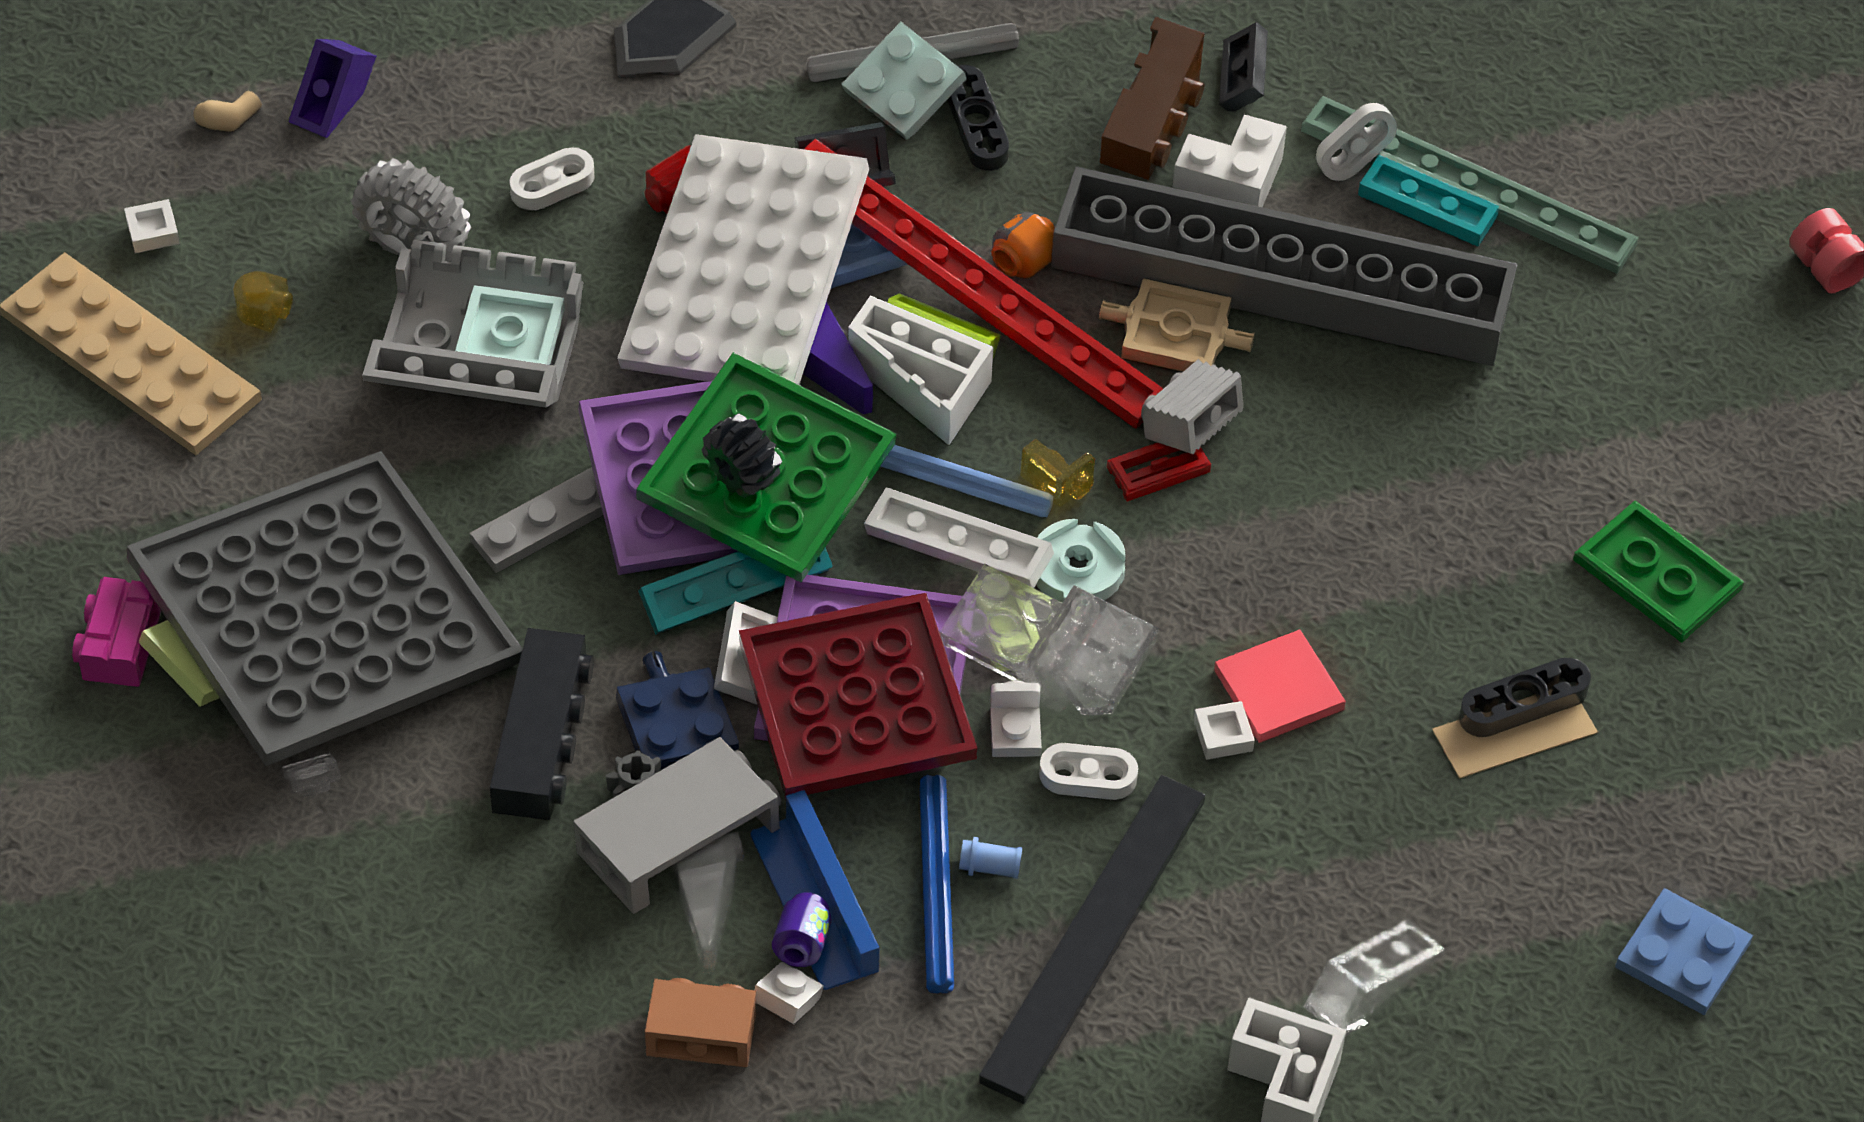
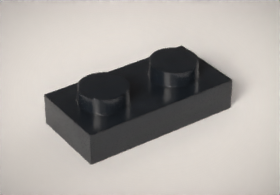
(1243, 67)

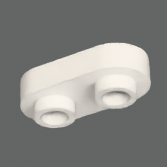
(1358, 142)
(550, 178)
(1088, 770)

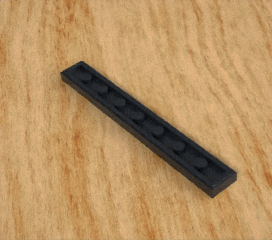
(1091, 940)

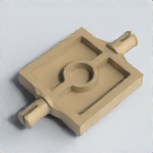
(1175, 326)

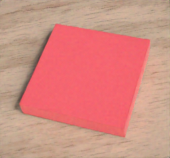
(1280, 685)

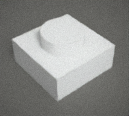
(151, 226)
(1223, 730)
(788, 992)

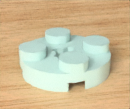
(1096, 544)

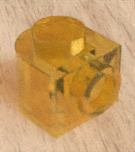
(262, 299)

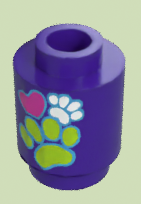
(802, 930)

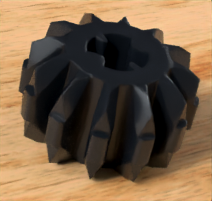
(741, 455)

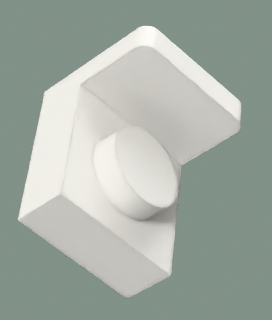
(1015, 719)

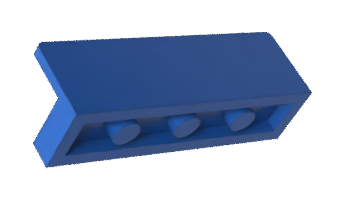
(804, 861)

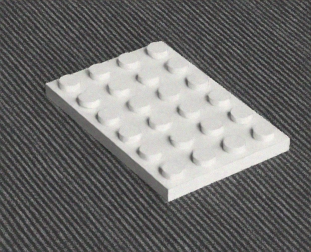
(744, 259)

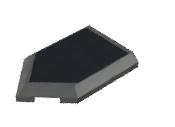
(669, 36)

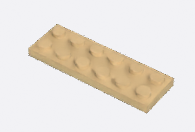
(130, 353)

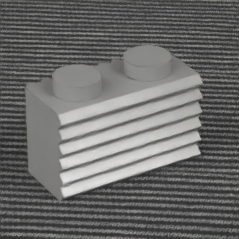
(1193, 406)

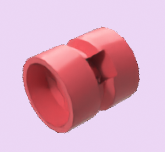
(1829, 249)

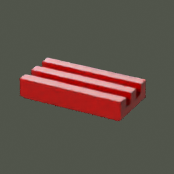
(1161, 472)

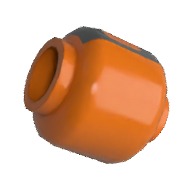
(1023, 245)

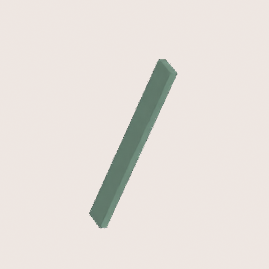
(1517, 204)

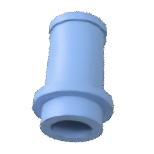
(990, 858)

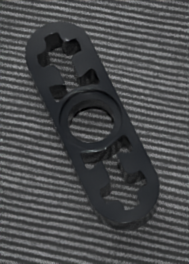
(972, 134)
(1513, 714)

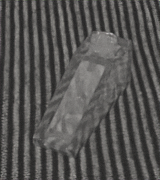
(706, 892)
(1371, 976)

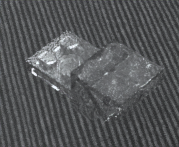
(1071, 648)

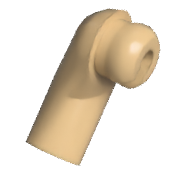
(226, 115)

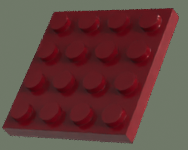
(857, 695)

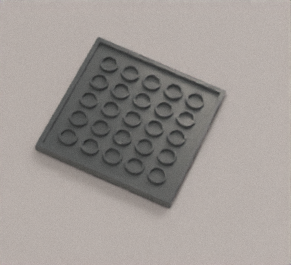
(323, 607)

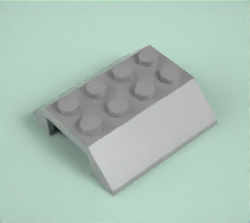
(430, 316)

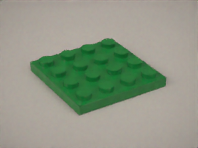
(823, 470)

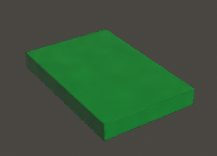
(1658, 571)

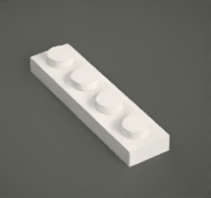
(957, 537)

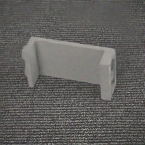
(672, 818)

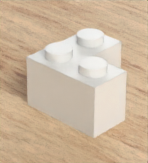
(1233, 171)
(1291, 1055)

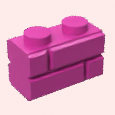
(111, 640)

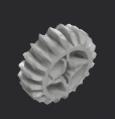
(408, 204)

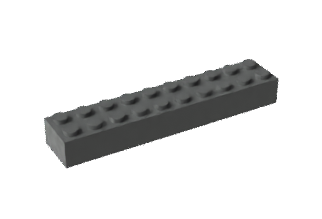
(1285, 265)

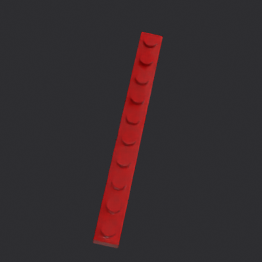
(1001, 301)

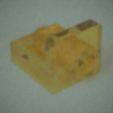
(1051, 474)

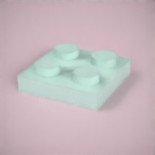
(904, 81)
(511, 325)

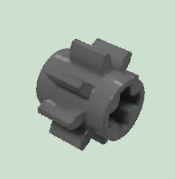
(631, 771)

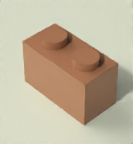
(700, 1022)

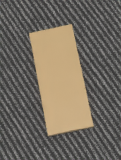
(1476, 754)

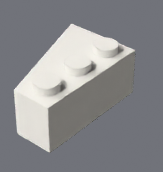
(921, 364)

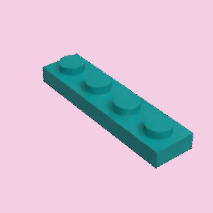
(713, 588)

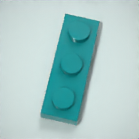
(1428, 200)

